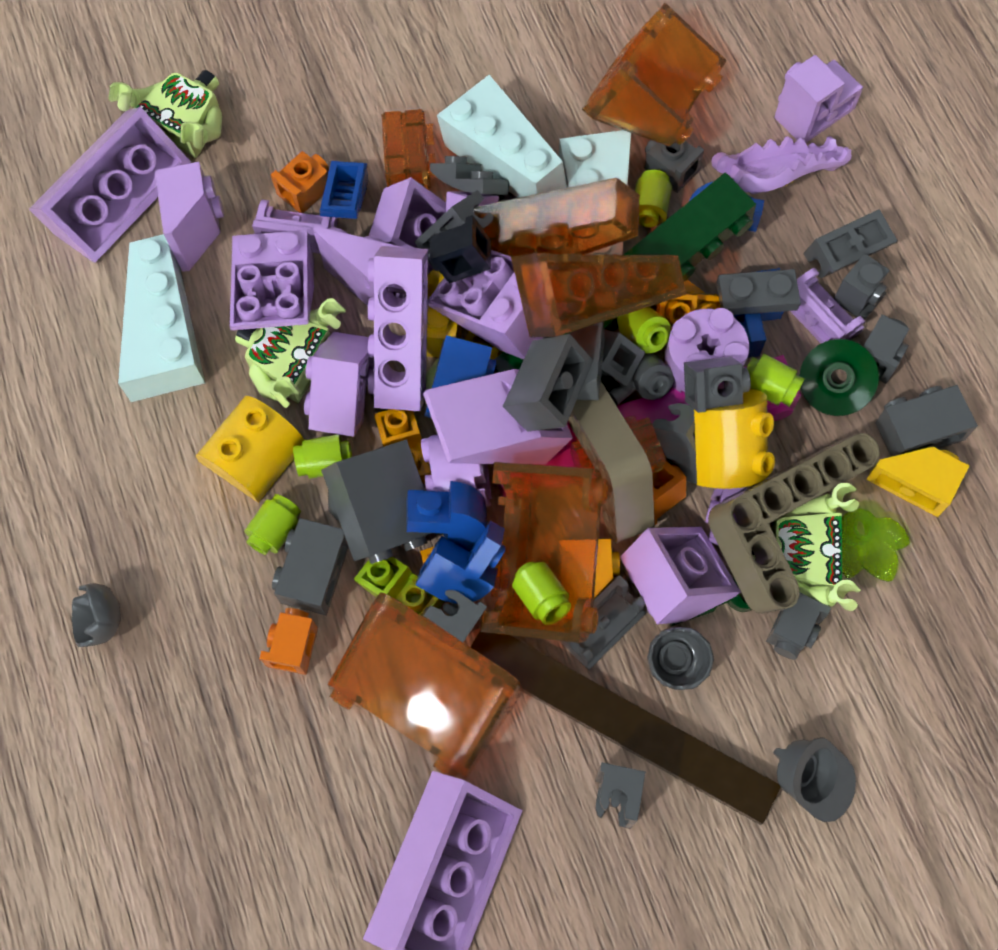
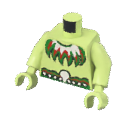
(179, 106)
(281, 353)
(813, 547)

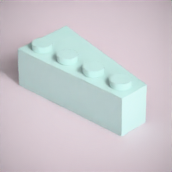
(500, 139)
(596, 159)
(157, 330)

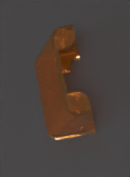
(657, 80)
(551, 520)
(425, 685)

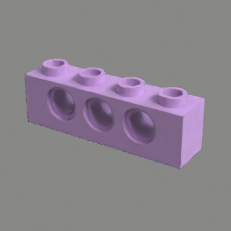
(409, 270)

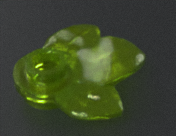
(875, 548)

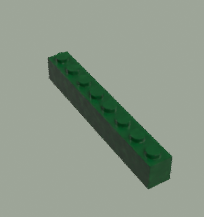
(691, 233)

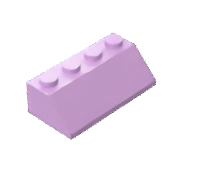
(108, 185)
(444, 868)

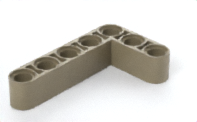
(620, 460)
(753, 533)

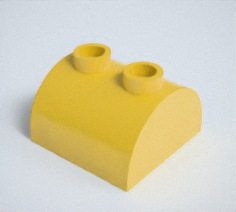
(734, 443)
(251, 448)

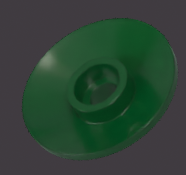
(842, 397)

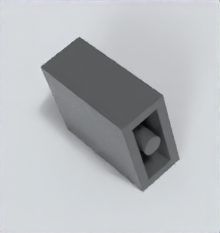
(371, 500)

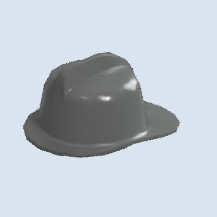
(817, 777)

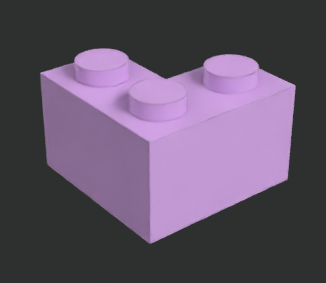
(815, 97)
(338, 384)

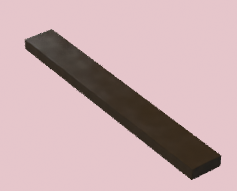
(632, 727)

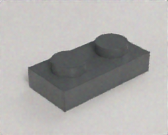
(759, 292)

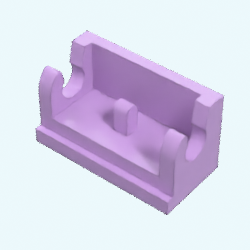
(273, 220)
(822, 314)

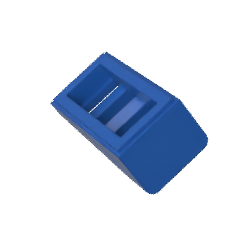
(344, 190)

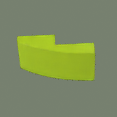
(397, 581)

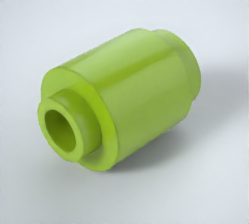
(655, 196)
(645, 329)
(774, 379)
(320, 453)
(272, 524)
(541, 592)

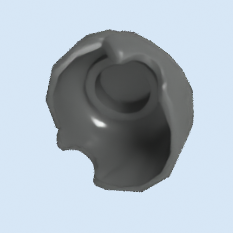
(95, 615)
(680, 658)

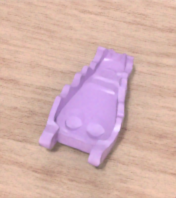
(777, 166)

